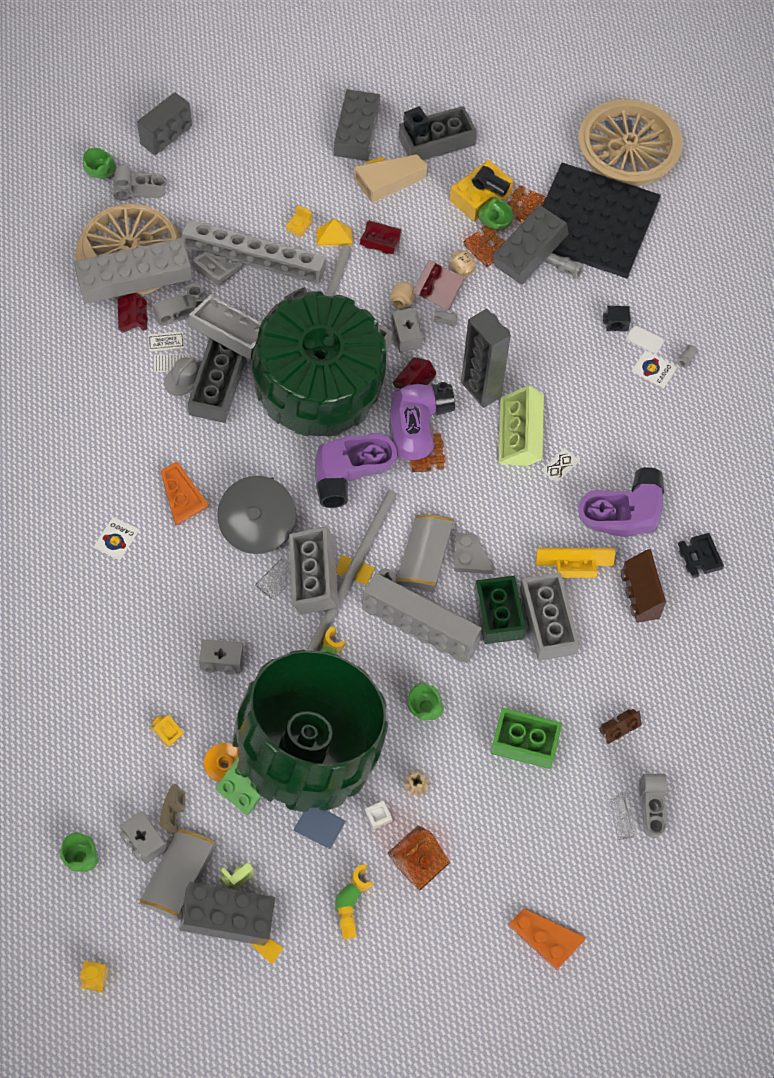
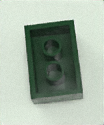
(499, 609)

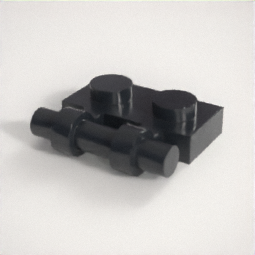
(706, 553)

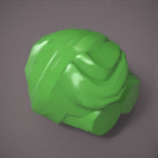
(98, 163)
(496, 214)
(425, 702)
(79, 852)

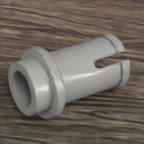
(445, 317)
(684, 359)

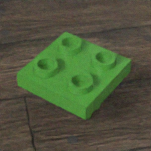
(238, 790)

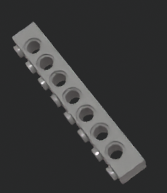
(254, 251)

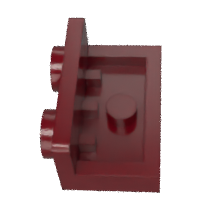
(381, 237)
(132, 312)
(416, 372)

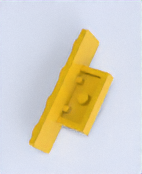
(576, 561)

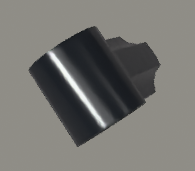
(487, 179)

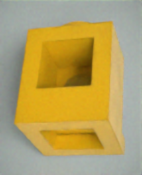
(93, 976)

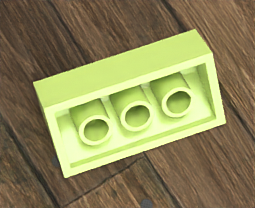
(521, 427)

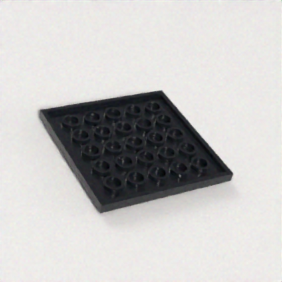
(602, 218)

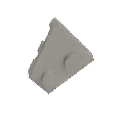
(470, 555)

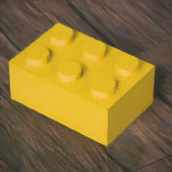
(469, 198)

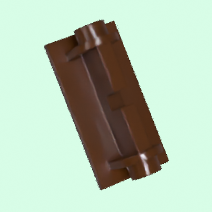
(628, 721)

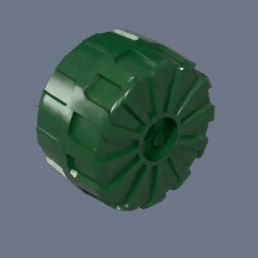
(312, 392)
(310, 730)

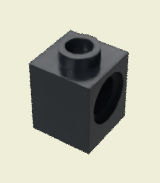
(416, 122)
(617, 318)

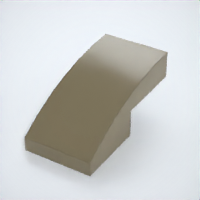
(173, 804)

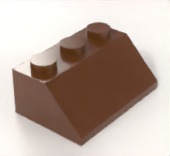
(643, 587)

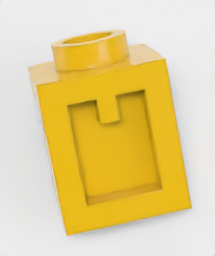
(300, 221)
(166, 729)

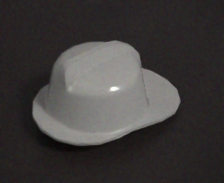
(181, 376)

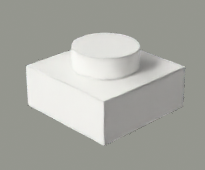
(378, 815)

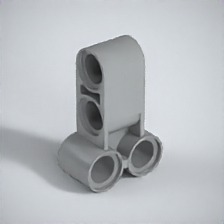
(137, 184)
(180, 306)
(652, 789)

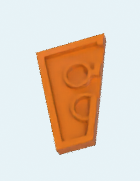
(182, 494)
(546, 937)

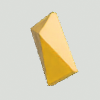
(334, 234)

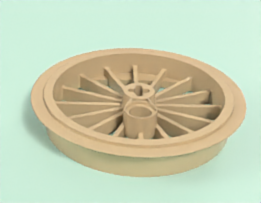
(630, 144)
(121, 243)

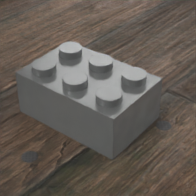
(164, 123)

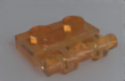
(529, 201)
(481, 248)
(424, 464)

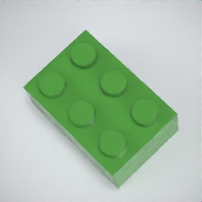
(526, 738)

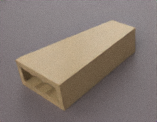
(389, 176)

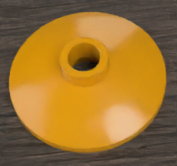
(216, 756)

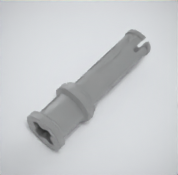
(565, 265)

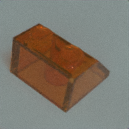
(419, 857)

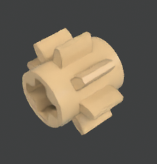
(416, 777)

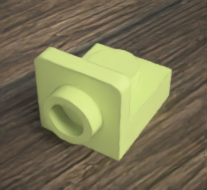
(239, 877)

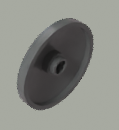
(256, 515)

